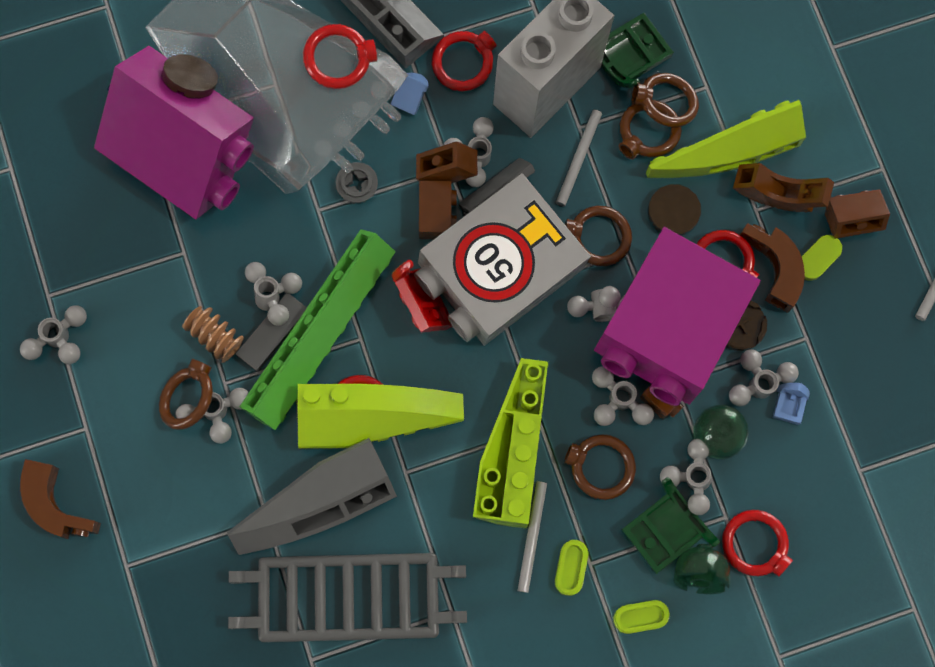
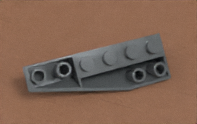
(398, 26)
(317, 500)

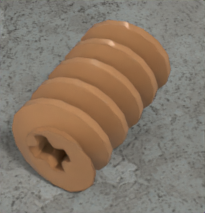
(212, 334)

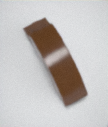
(782, 192)
(786, 263)
(38, 498)

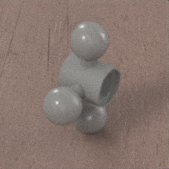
(482, 128)
(290, 283)
(603, 304)
(68, 352)
(751, 361)
(605, 414)
(220, 431)
(698, 502)

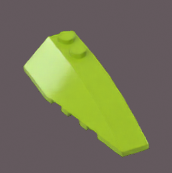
(354, 412)

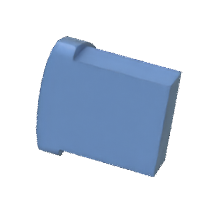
(410, 93)
(791, 402)

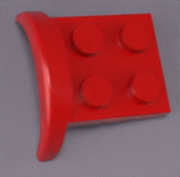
(426, 313)

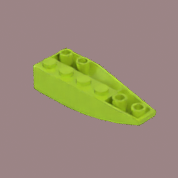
(745, 143)
(511, 451)

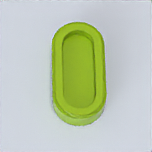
(821, 256)
(571, 567)
(641, 617)

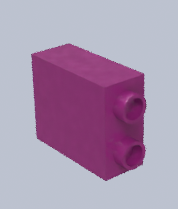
(172, 141)
(676, 318)

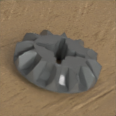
(362, 173)

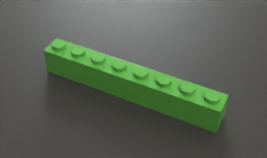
(318, 329)

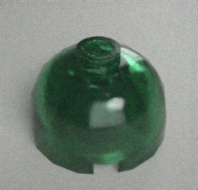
(722, 431)
(702, 569)

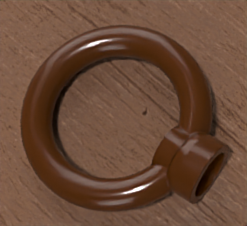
(643, 94)
(632, 145)
(576, 226)
(197, 371)
(576, 456)

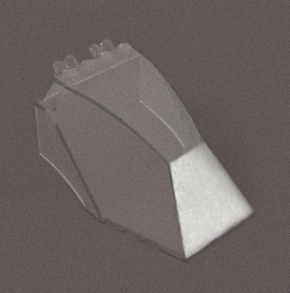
(262, 71)

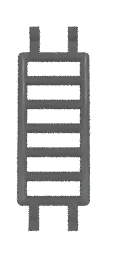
(348, 632)

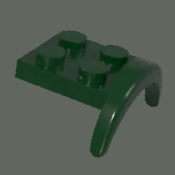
(634, 51)
(667, 529)

